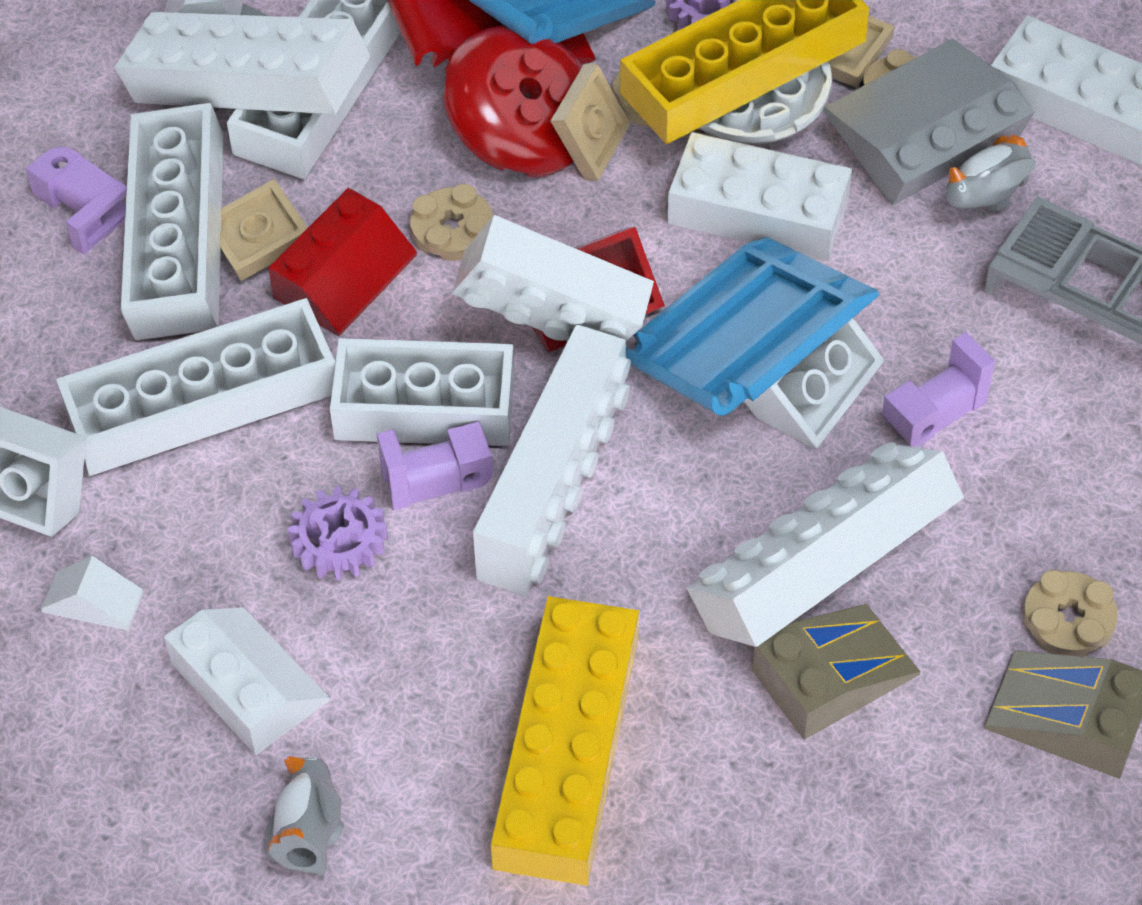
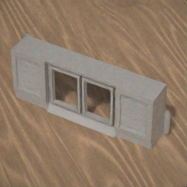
(1049, 250)

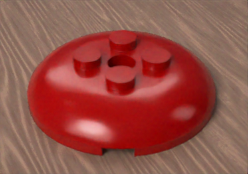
(493, 114)

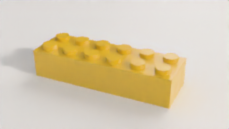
(735, 59)
(566, 741)

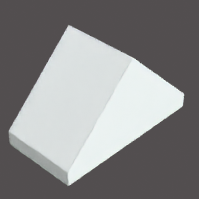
(93, 595)

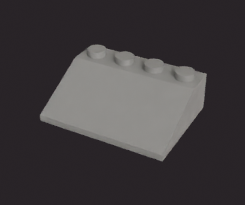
(927, 118)

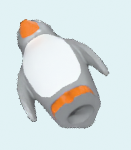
(990, 175)
(305, 817)

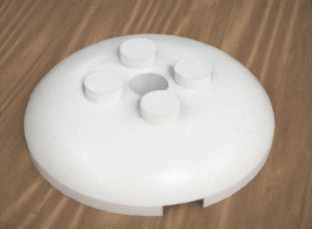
(777, 112)

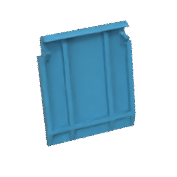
(559, 18)
(747, 324)

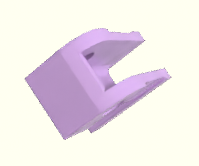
(83, 189)
(945, 397)
(435, 468)

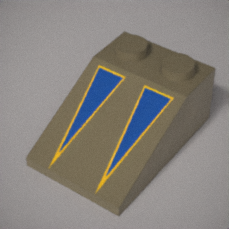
(830, 666)
(1071, 708)

